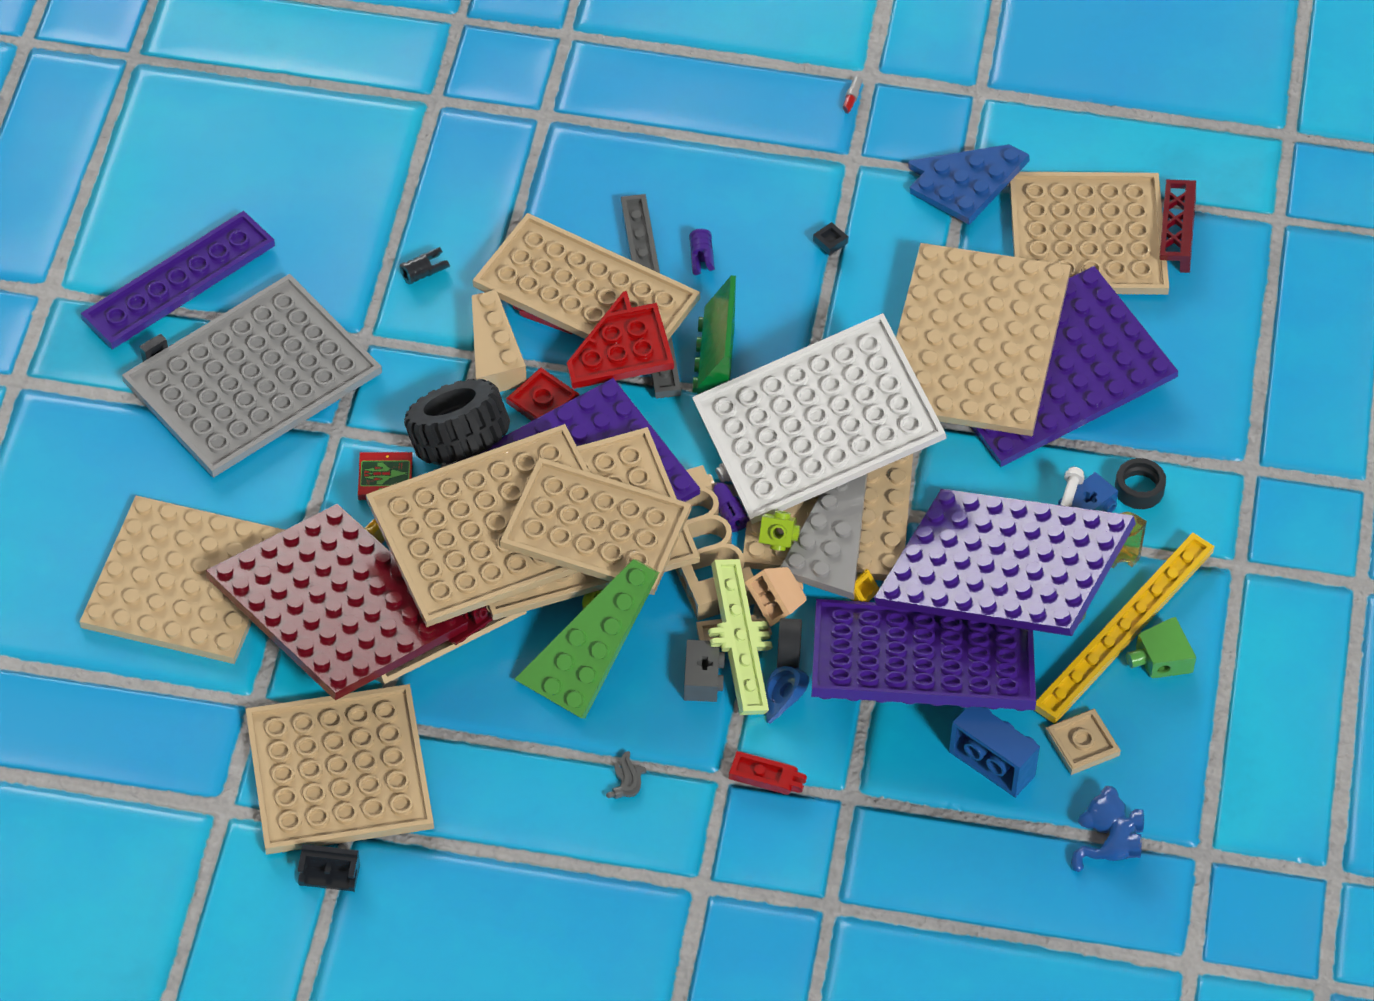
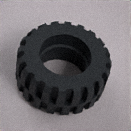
(457, 421)

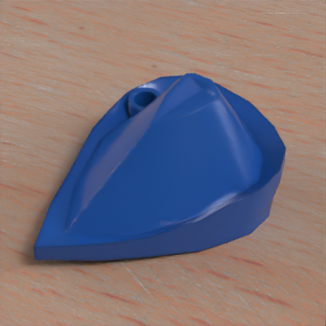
(784, 689)

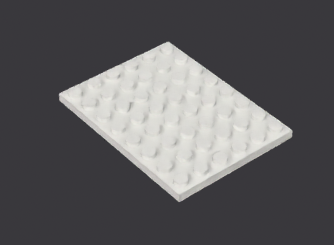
(818, 418)

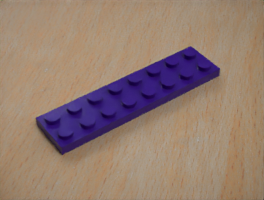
(177, 279)

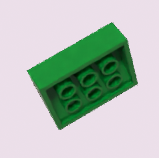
(716, 339)

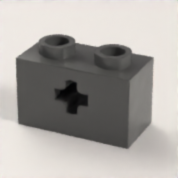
(702, 671)

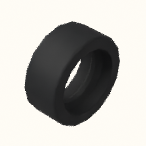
(1145, 468)
(789, 643)

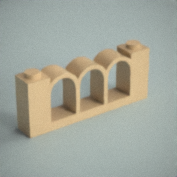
(703, 593)

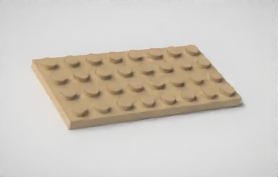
(576, 280)

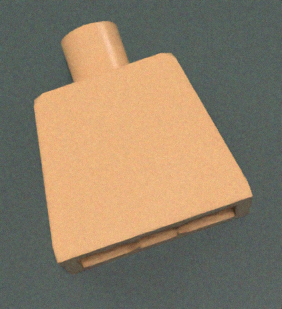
(776, 593)

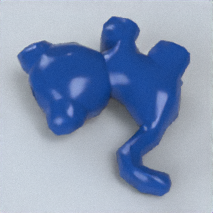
(1108, 815)

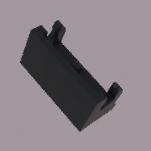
(328, 867)

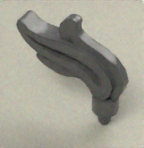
(629, 777)

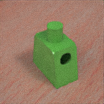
(1163, 651)

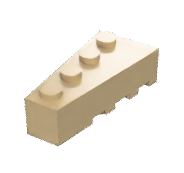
(494, 344)

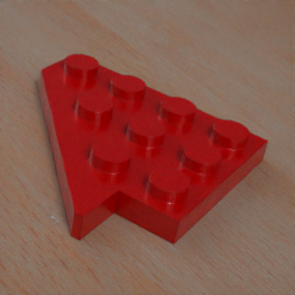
(622, 346)

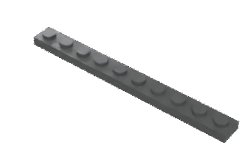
(643, 252)

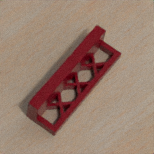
(1187, 225)

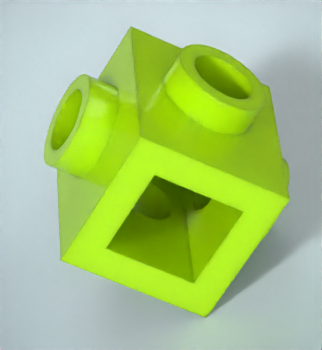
(769, 531)

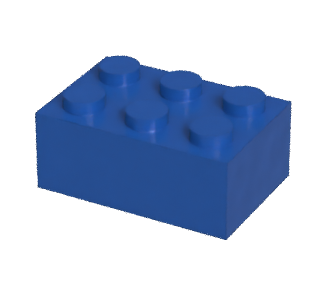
(994, 749)

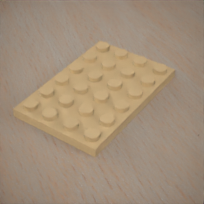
(593, 522)

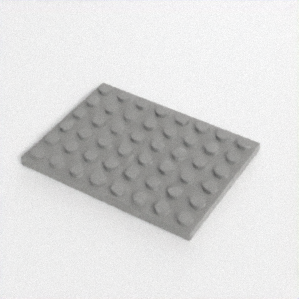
(251, 374)

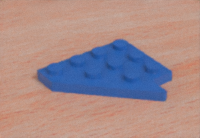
(966, 180)

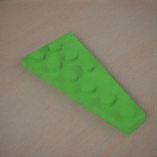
(581, 656)

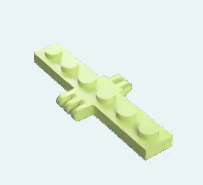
(740, 637)

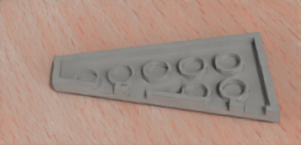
(831, 540)

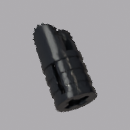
(421, 266)

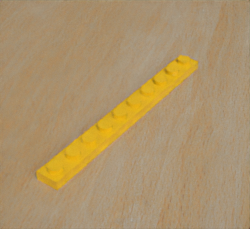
(1123, 628)

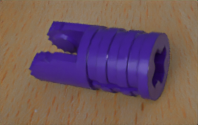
(701, 250)
(729, 505)

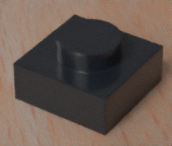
(830, 238)
(153, 347)

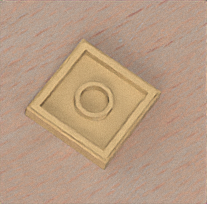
(1082, 741)

